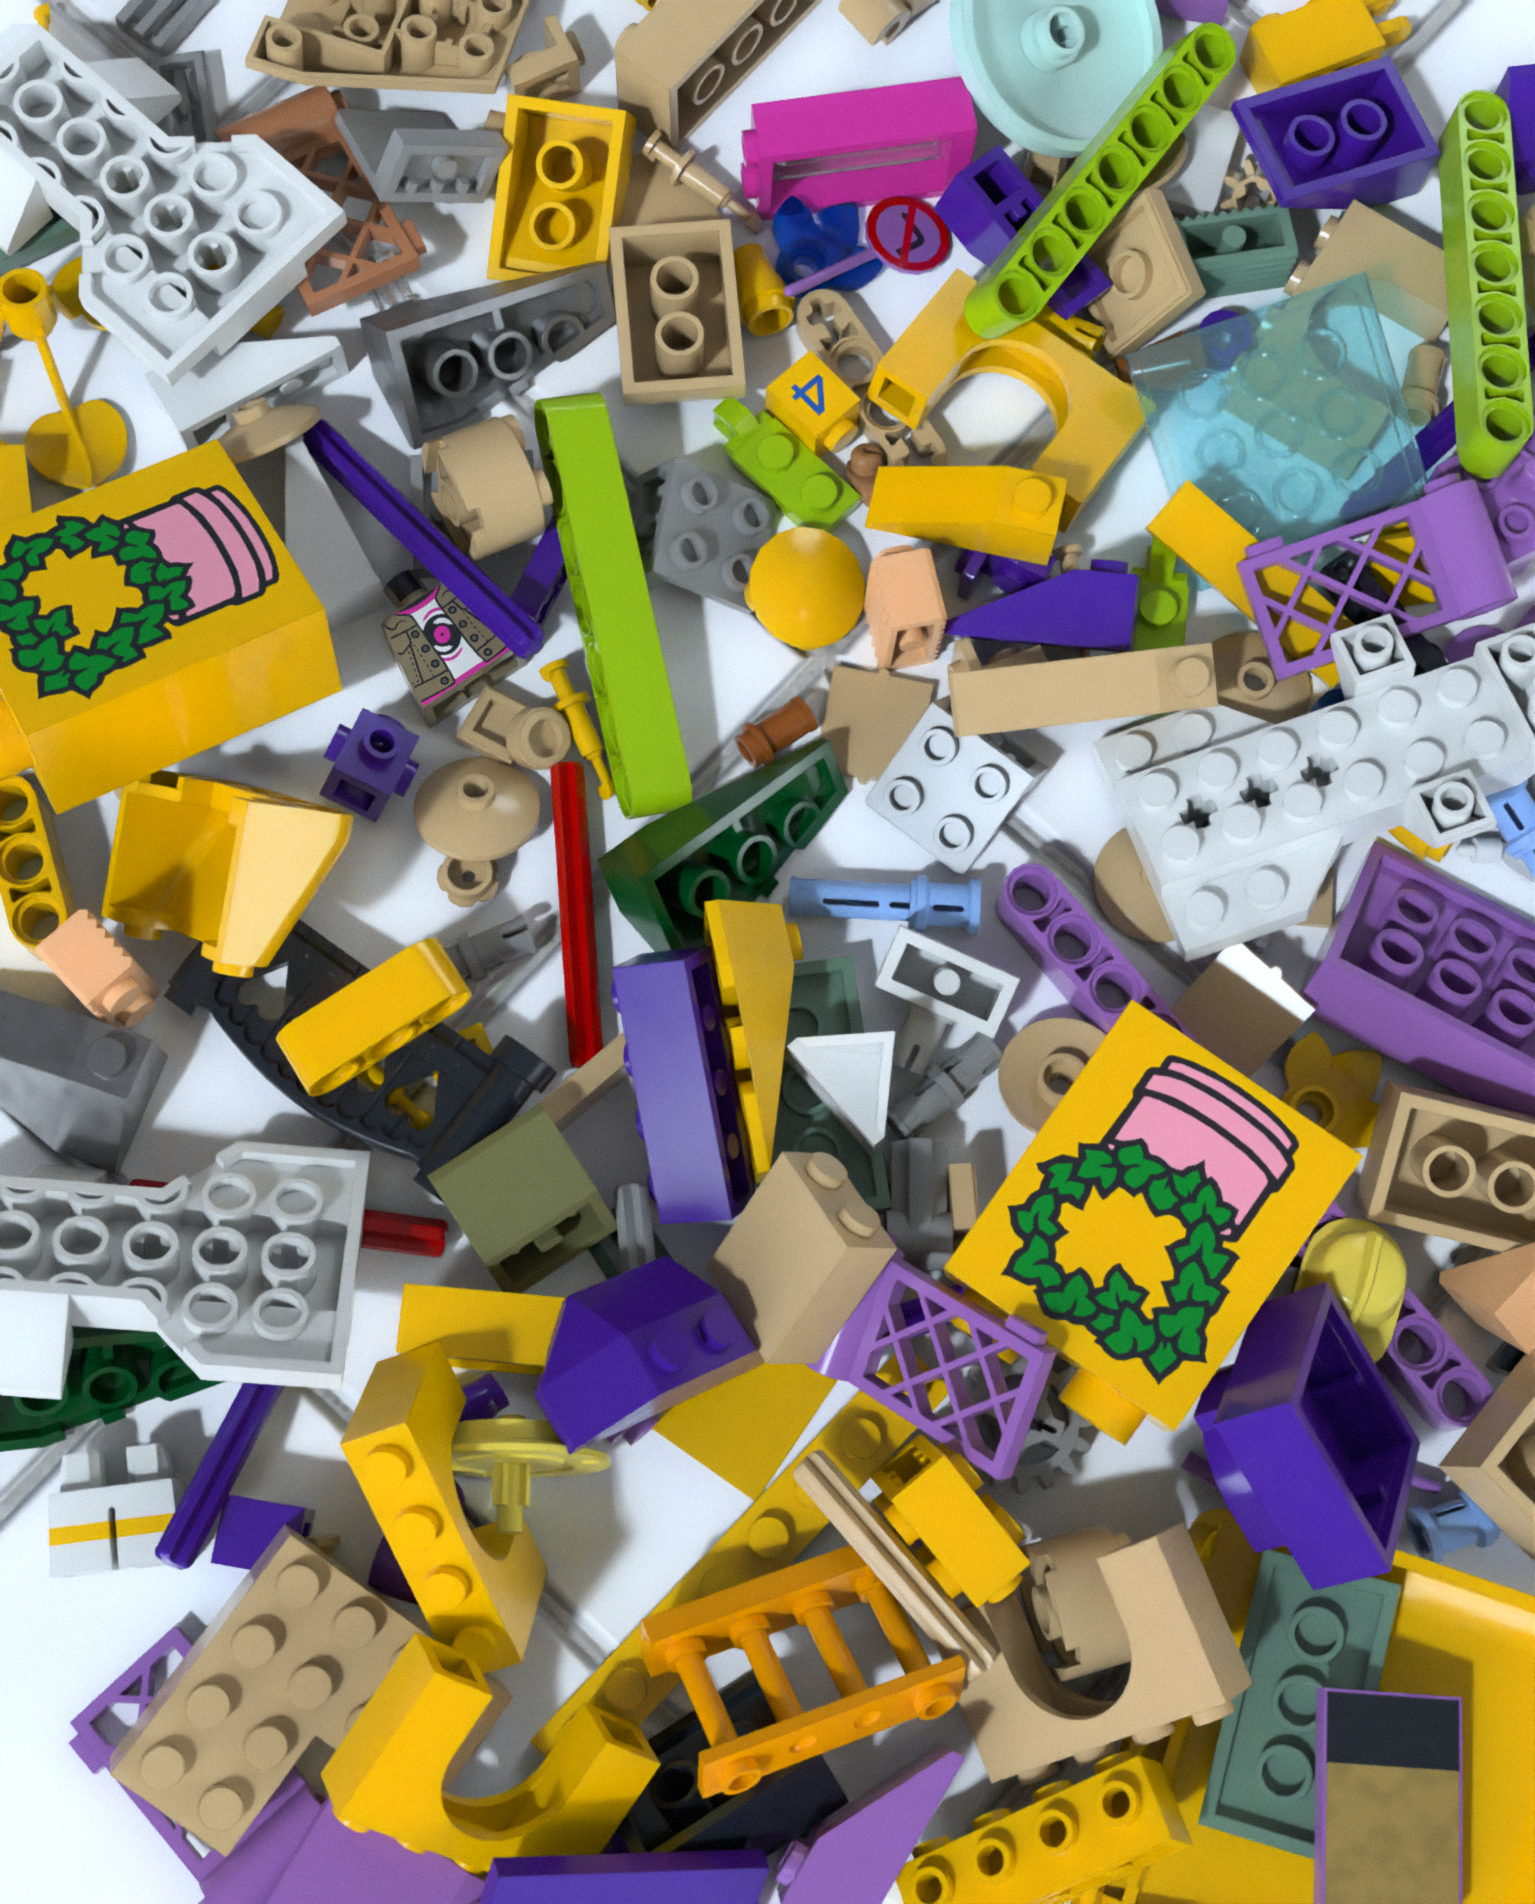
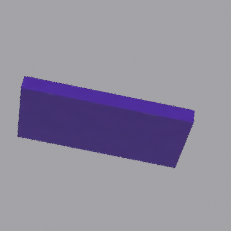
(629, 1878)

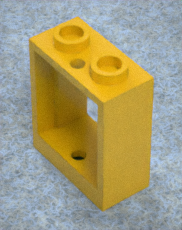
(479, 1327)

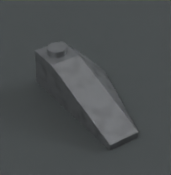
(470, 349)
(75, 1079)

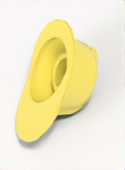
(1364, 1274)

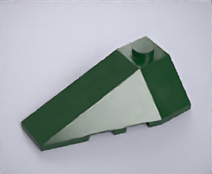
(722, 846)
(103, 1379)

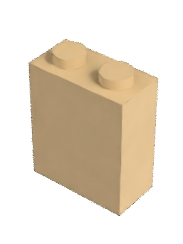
(800, 1257)

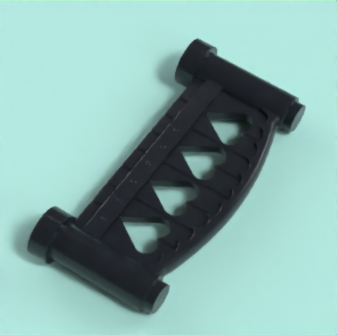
(473, 1090)

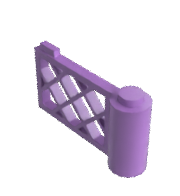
(1449, 536)
(865, 1336)
(266, 1844)

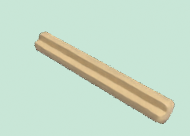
(893, 1563)

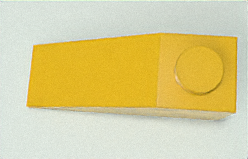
(971, 508)

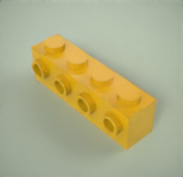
(1057, 1846)

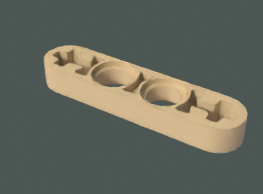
(855, 340)

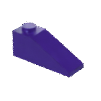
(989, 207)
(1070, 611)

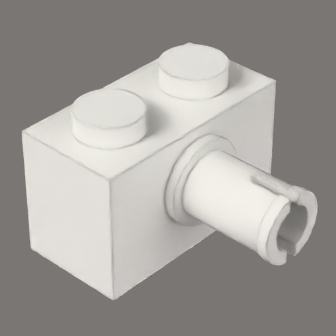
(941, 989)

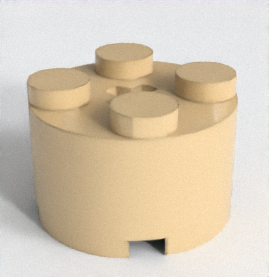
(487, 486)
(1072, 1604)

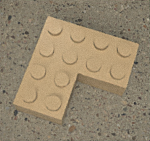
(270, 1672)

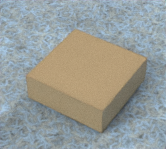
(488, 723)
(962, 1197)

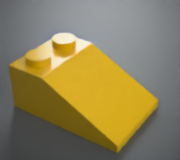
(558, 186)

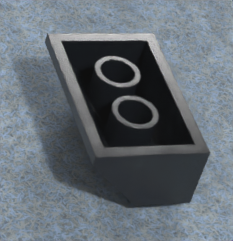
(766, 1817)

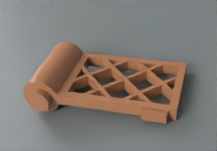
(305, 134)

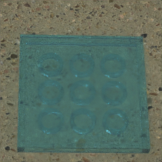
(1284, 415)

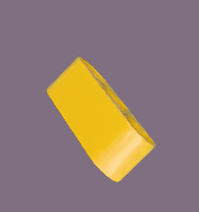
(21, 840)
(373, 1016)

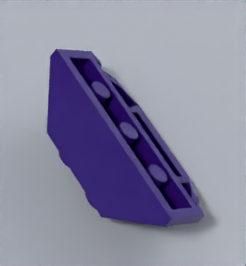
(638, 1350)

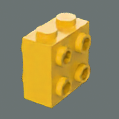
(964, 1536)

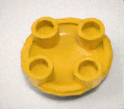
(806, 588)

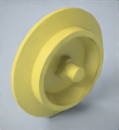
(511, 1454)

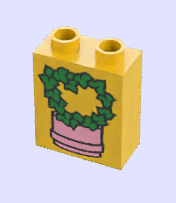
(150, 627)
(1149, 1222)

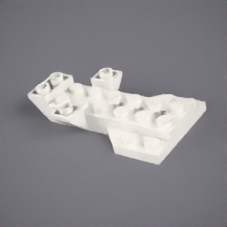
(86, 134)
(1393, 757)
(82, 1245)

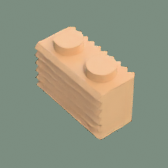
(904, 608)
(99, 971)

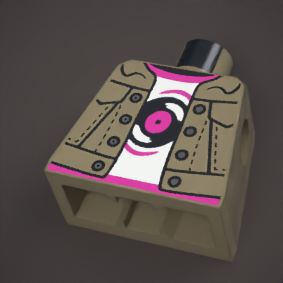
(442, 647)

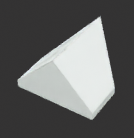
(850, 1078)

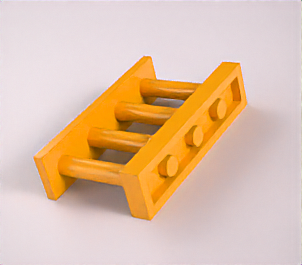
(746, 1617)

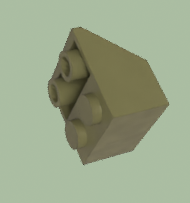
(524, 1201)

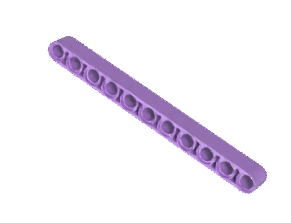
(1104, 963)

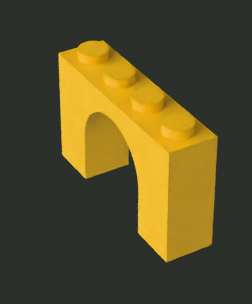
(1090, 407)
(469, 1583)
(399, 1747)

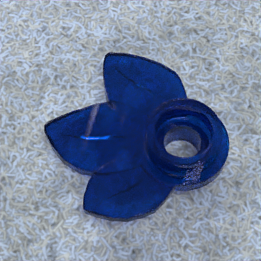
(820, 242)

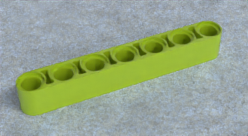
(1099, 182)
(1484, 286)
(612, 605)

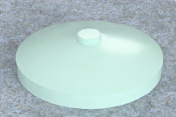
(1053, 66)

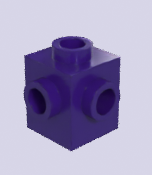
(369, 764)

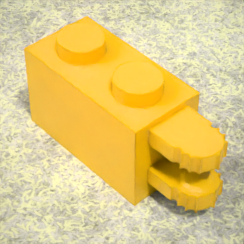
(1318, 41)

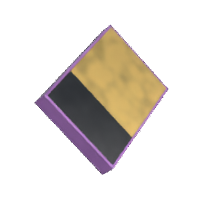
(1388, 1798)

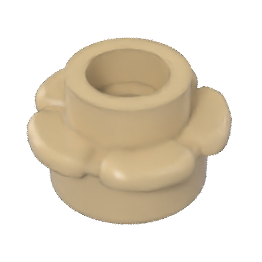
(467, 893)

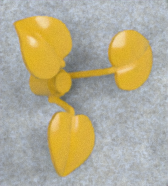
(83, 443)

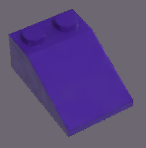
(1339, 138)

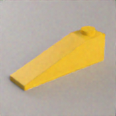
(755, 979)

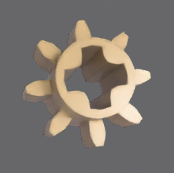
(1241, 183)

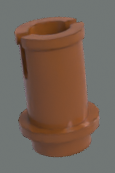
(775, 732)

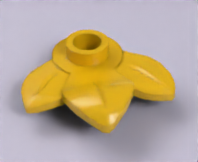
(1336, 1087)

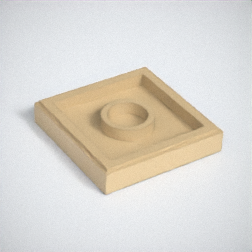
(1148, 272)

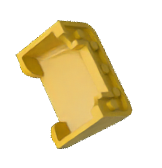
(219, 864)

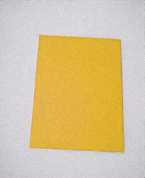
(748, 1422)

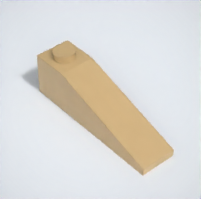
(1083, 689)

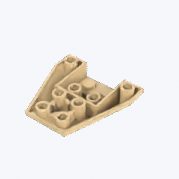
(390, 43)

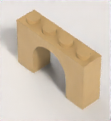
(1400, 267)
(1179, 1667)

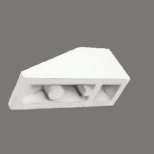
(278, 369)
(325, 543)

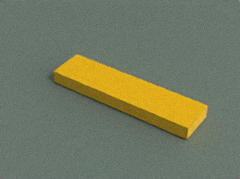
(1214, 544)

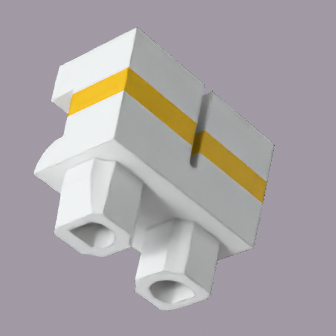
(113, 1526)

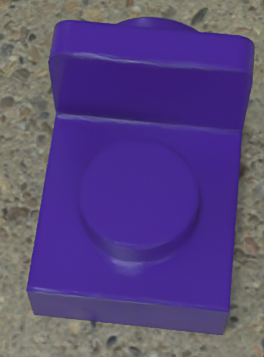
(1006, 573)

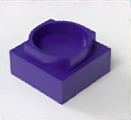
(1310, 1441)

